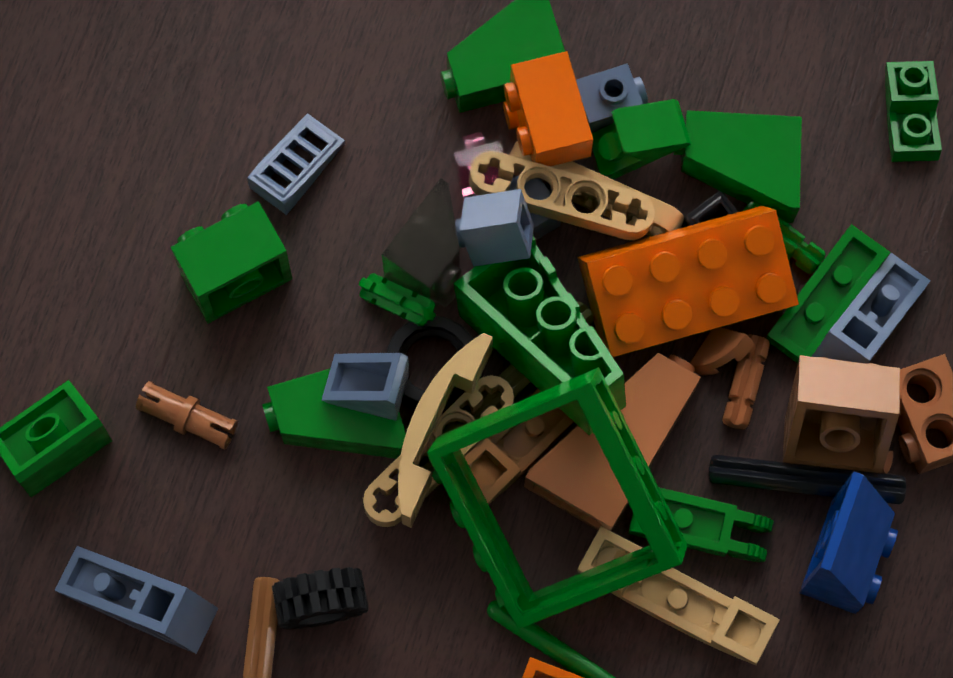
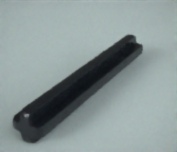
(798, 477)

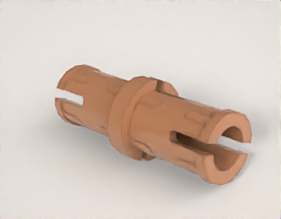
(186, 415)

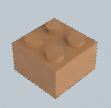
(841, 414)

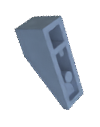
(874, 313)
(137, 599)

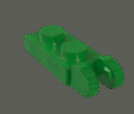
(709, 525)

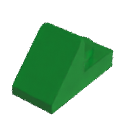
(639, 137)

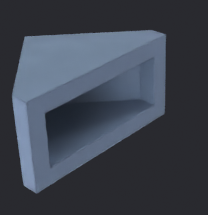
(368, 382)

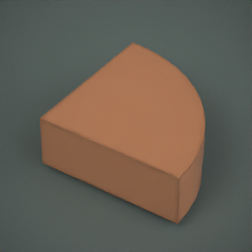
(720, 348)

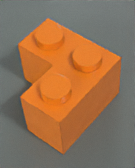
(547, 111)

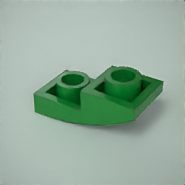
(912, 111)

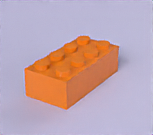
(688, 280)

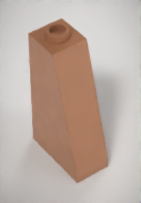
(576, 470)

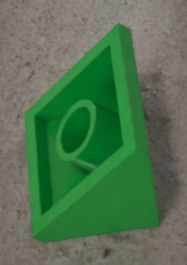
(51, 438)

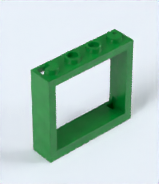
(490, 546)

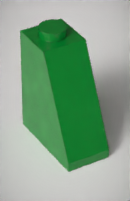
(484, 59)
(747, 157)
(310, 422)

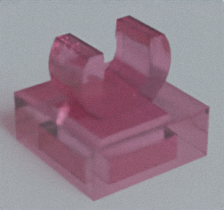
(474, 146)

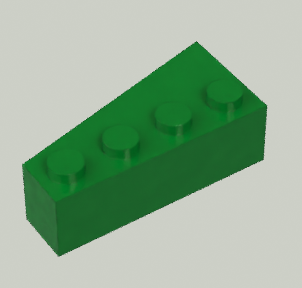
(536, 326)

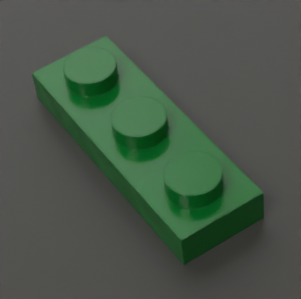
(828, 294)

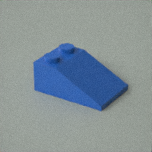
(850, 547)

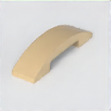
(460, 371)
(688, 604)

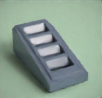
(286, 198)

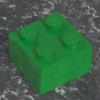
(232, 260)

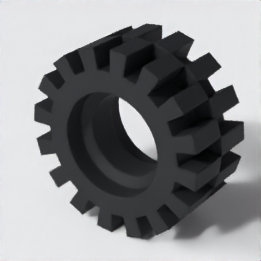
(320, 598)

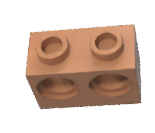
(917, 417)

